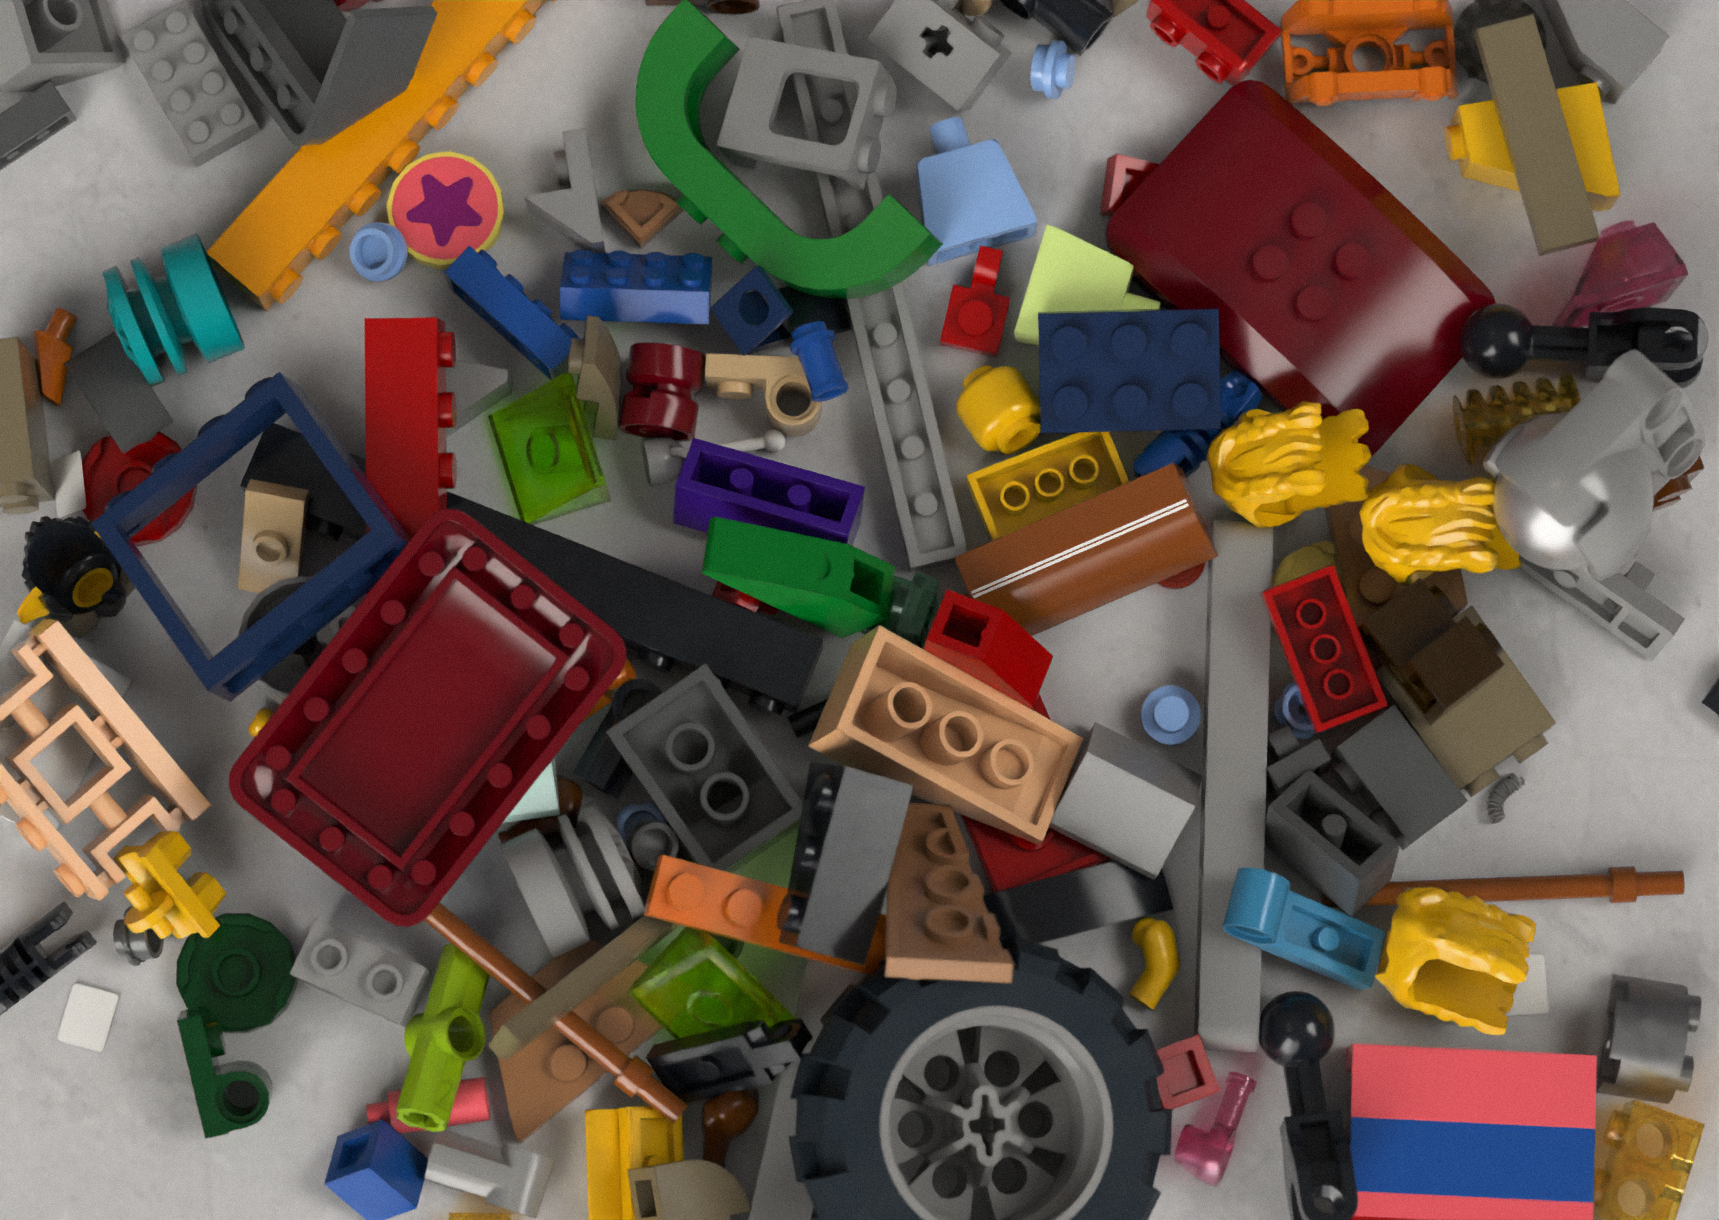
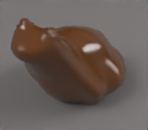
(570, 800)
(725, 1120)

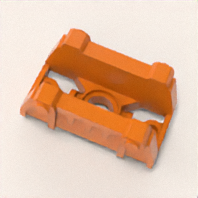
(1372, 24)

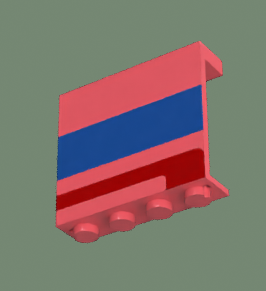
(1471, 1133)

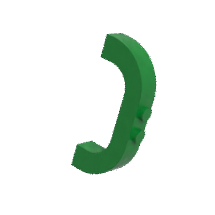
(668, 99)

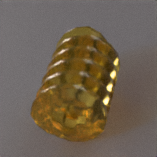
(1484, 422)

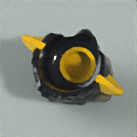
(71, 576)

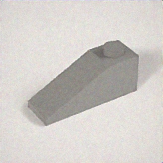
(1605, 41)

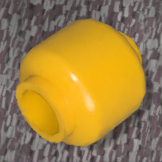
(999, 409)

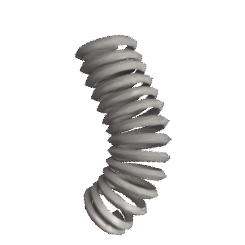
(1499, 796)

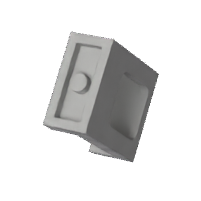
(755, 100)

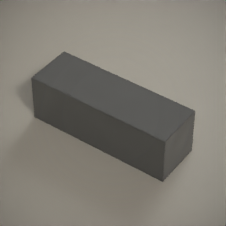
(32, 122)

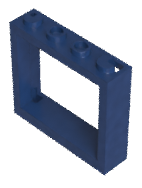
(310, 605)

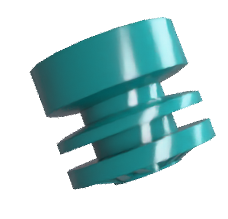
(172, 310)

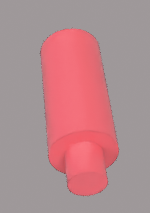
(469, 1107)

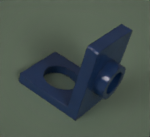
(748, 316)

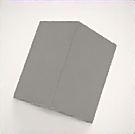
(1126, 801)

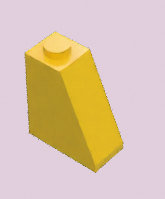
(1483, 156)

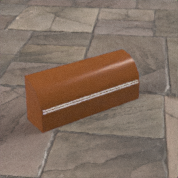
(1091, 552)

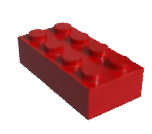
(1323, 648)

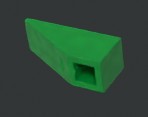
(801, 575)

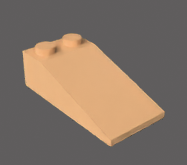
(946, 735)

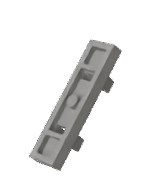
(1615, 604)

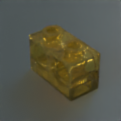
(1659, 1177)

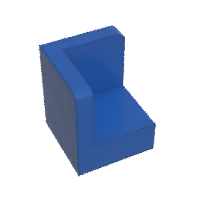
(376, 1171)

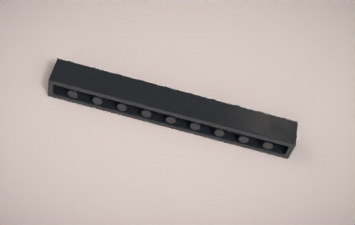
(650, 612)

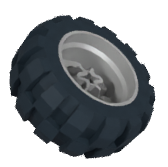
(1096, 1115)

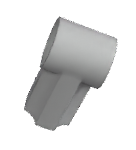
(503, 1175)

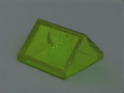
(549, 453)
(702, 988)

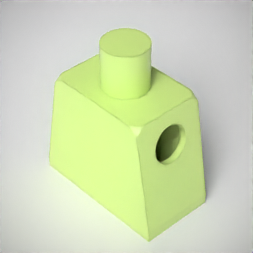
(1075, 278)

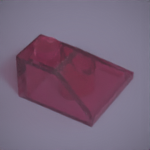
(1623, 272)

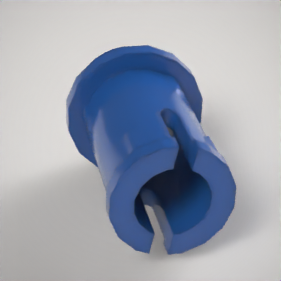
(819, 361)

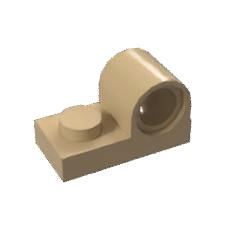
(740, 375)

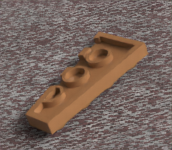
(937, 906)

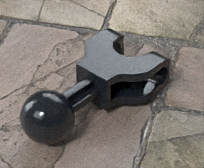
(1502, 341)
(1317, 1159)

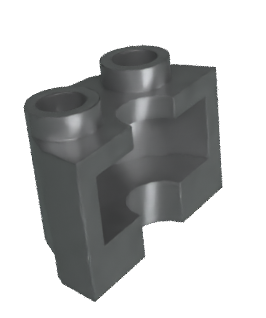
(1648, 1039)

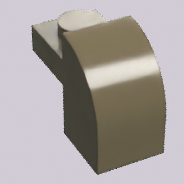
(686, 1192)

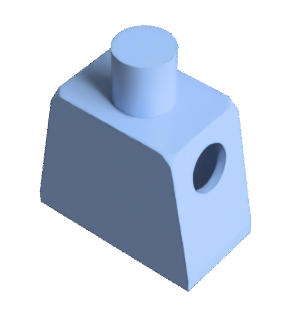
(970, 194)

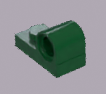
(202, 1045)

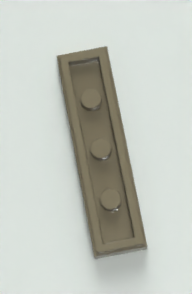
(1536, 135)
(579, 985)

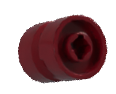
(662, 391)

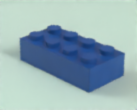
(636, 287)
(510, 312)

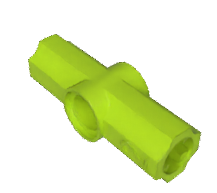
(443, 1041)

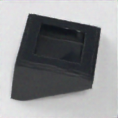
(811, 309)

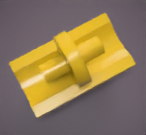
(160, 893)

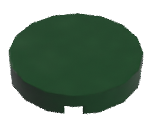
(238, 973)

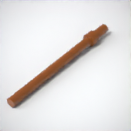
(1619, 884)
(631, 1075)

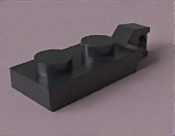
(728, 1058)

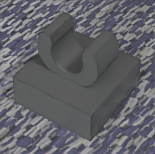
(1292, 760)

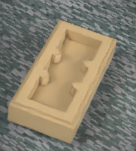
(272, 534)

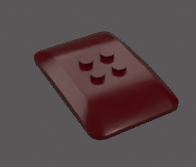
(1307, 256)
(427, 718)

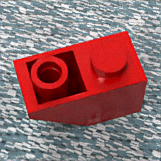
(989, 647)

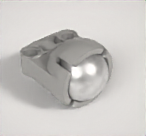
(1585, 480)

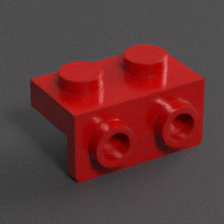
(1222, 34)

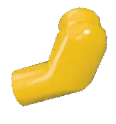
(1161, 960)

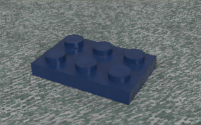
(1129, 370)

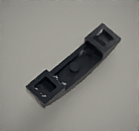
(1077, 902)

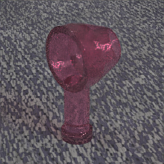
(1207, 1148)

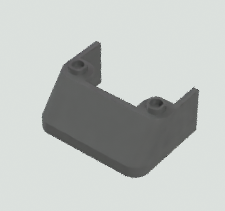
(317, 66)

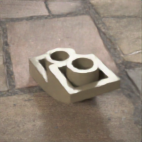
(599, 376)

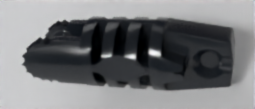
(27, 964)

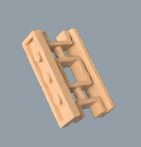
(109, 727)

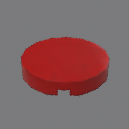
(112, 472)

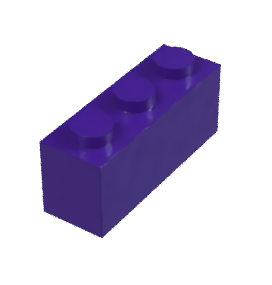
(765, 494)

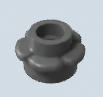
(136, 946)

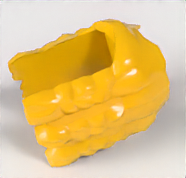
(1289, 462)
(1433, 525)
(1455, 957)

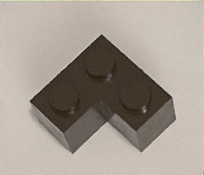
(1428, 652)

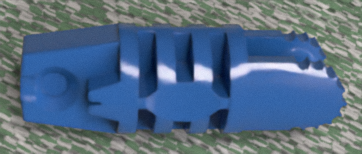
(1190, 447)

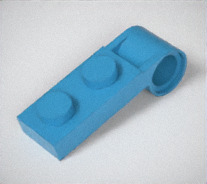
(1301, 929)

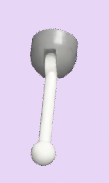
(665, 456)

